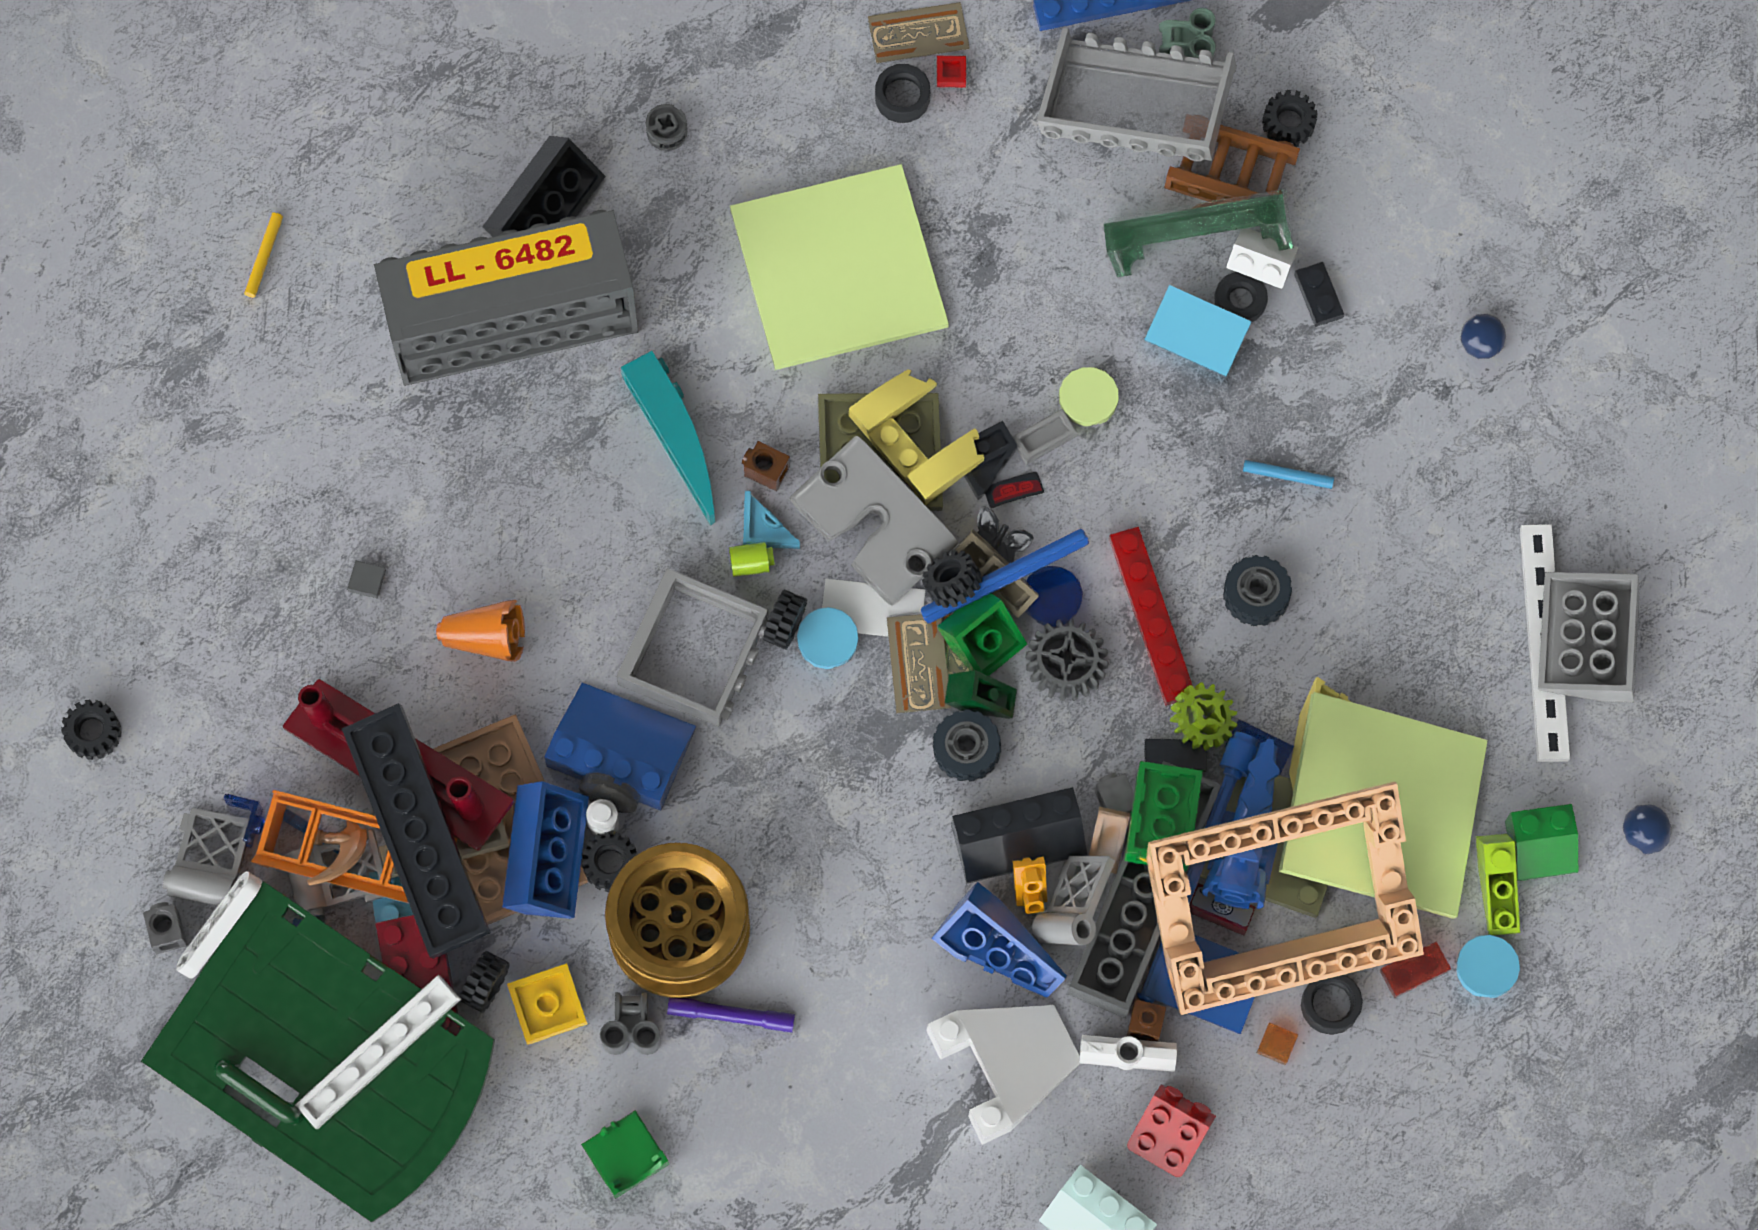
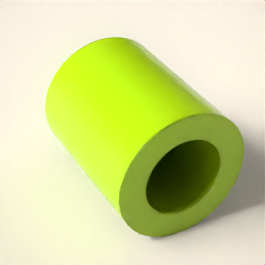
(751, 559)

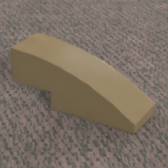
(1015, 596)

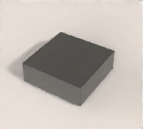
(366, 579)

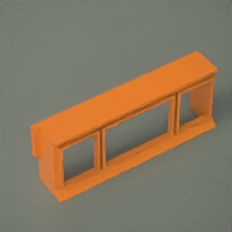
(301, 866)

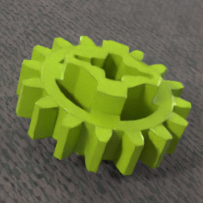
(1215, 709)

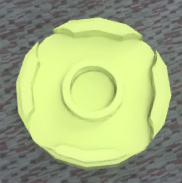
(1088, 396)

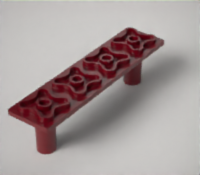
(468, 802)

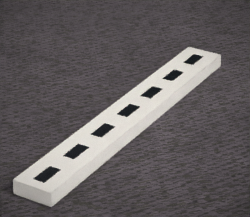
(1548, 707)

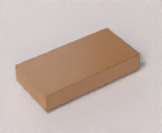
(1109, 835)

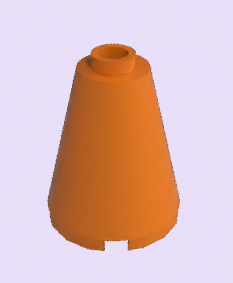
(485, 630)

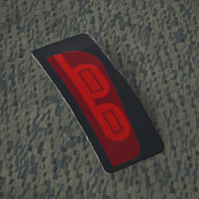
(1014, 489)

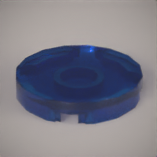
(1058, 595)

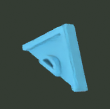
(763, 526)

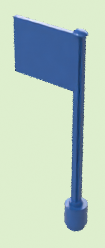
(1157, 987)

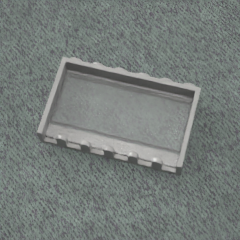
(1136, 97)

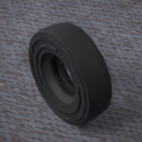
(1255, 287)

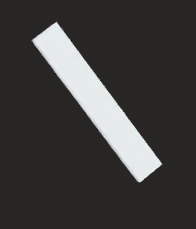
(378, 1052)

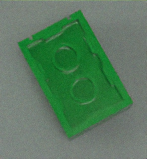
(1161, 807)

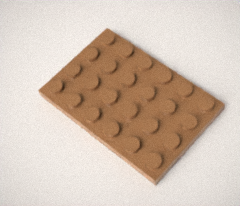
(504, 761)

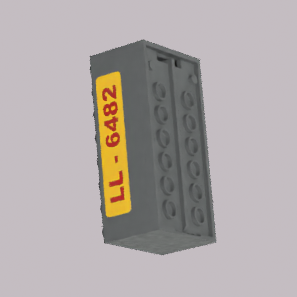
(507, 297)

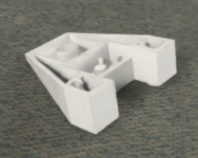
(1020, 1052)

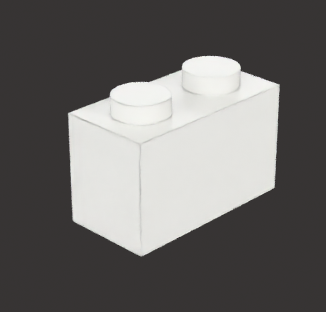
(1261, 258)

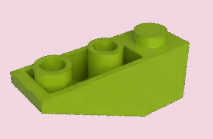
(1498, 883)

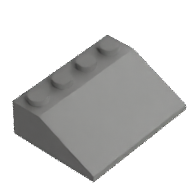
(1590, 635)

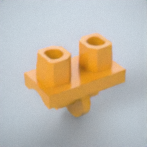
(1030, 884)

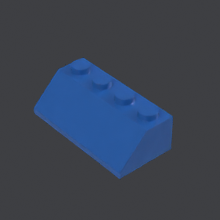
(545, 851)

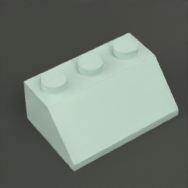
(1092, 1205)

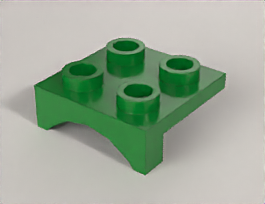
(625, 1154)

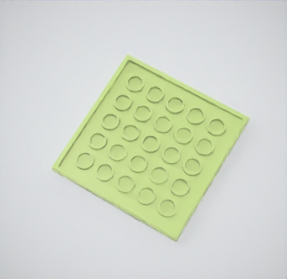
(838, 267)
(1438, 790)

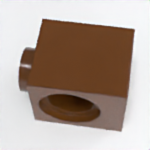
(769, 477)
(1146, 1021)

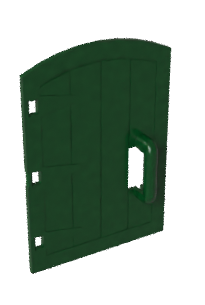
(298, 1011)

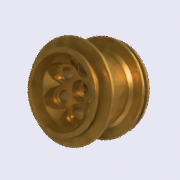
(705, 962)

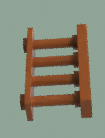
(1211, 187)

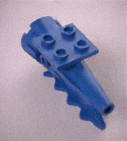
(1244, 875)

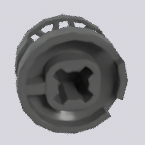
(666, 126)

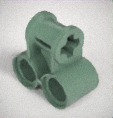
(1188, 35)

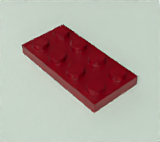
(406, 954)

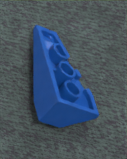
(991, 936)

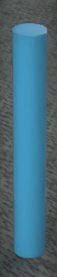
(1288, 474)

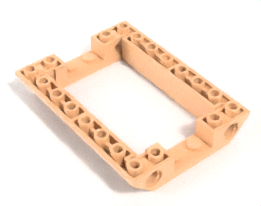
(1300, 961)

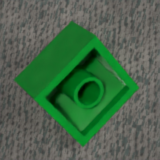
(983, 634)
(1544, 841)

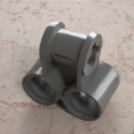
(631, 1021)

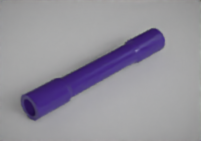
(695, 1009)

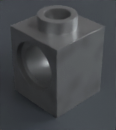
(1115, 792)
(168, 940)

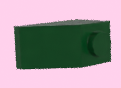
(980, 693)

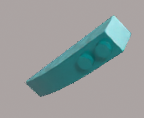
(669, 419)

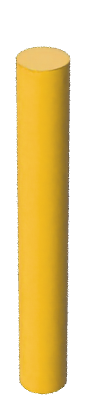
(263, 254)

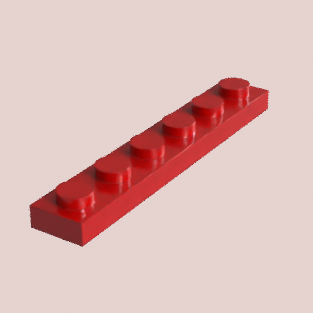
(1150, 613)

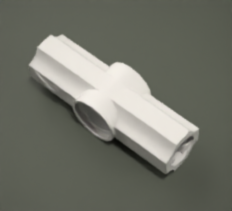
(1106, 1052)

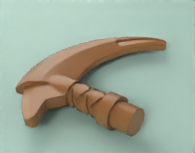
(352, 846)

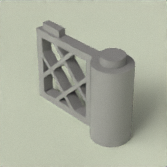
(195, 879)
(319, 897)
(1071, 922)

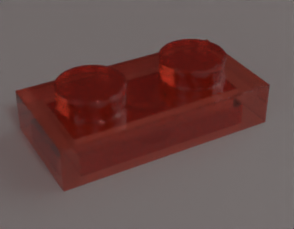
(1415, 971)

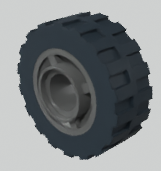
(1260, 573)
(967, 764)

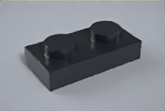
(1319, 294)

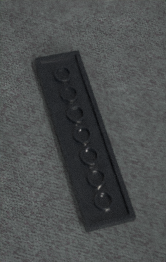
(416, 831)

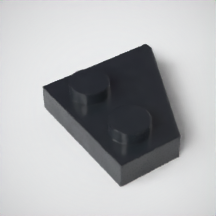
(998, 448)

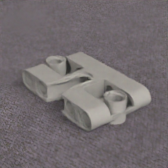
(873, 488)

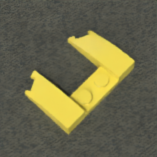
(924, 476)

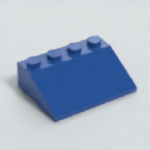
(622, 741)

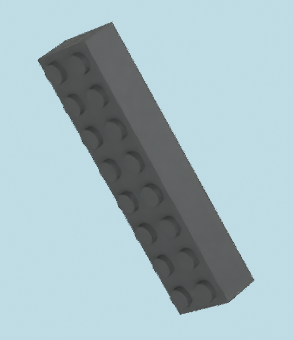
(1126, 931)

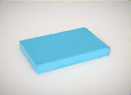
(1197, 330)

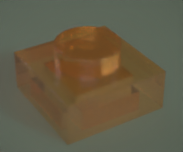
(1277, 1043)

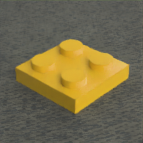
(547, 1004)

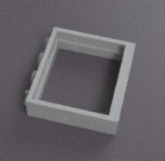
(669, 583)

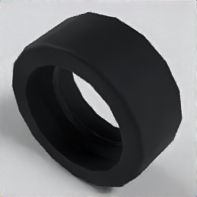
(902, 72)
(1338, 1026)

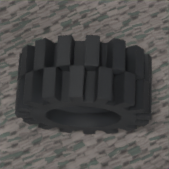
(1291, 103)
(947, 591)
(785, 619)
(91, 747)
(596, 849)
(484, 981)

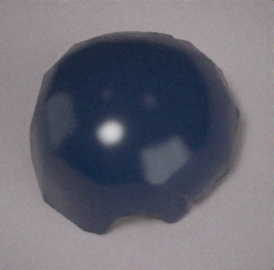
(1483, 336)
(1647, 828)

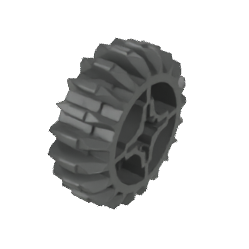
(1055, 660)

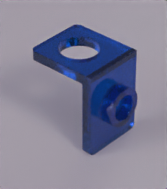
(255, 821)

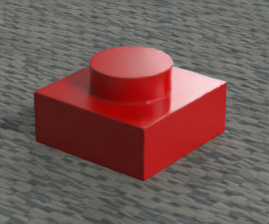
(951, 71)

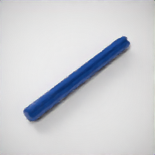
(1014, 572)

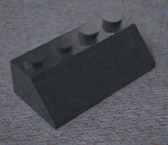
(548, 190)
(1017, 830)

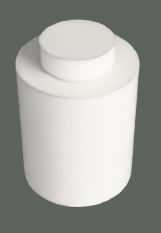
(602, 817)

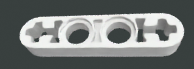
(218, 924)

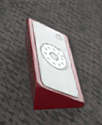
(1220, 914)

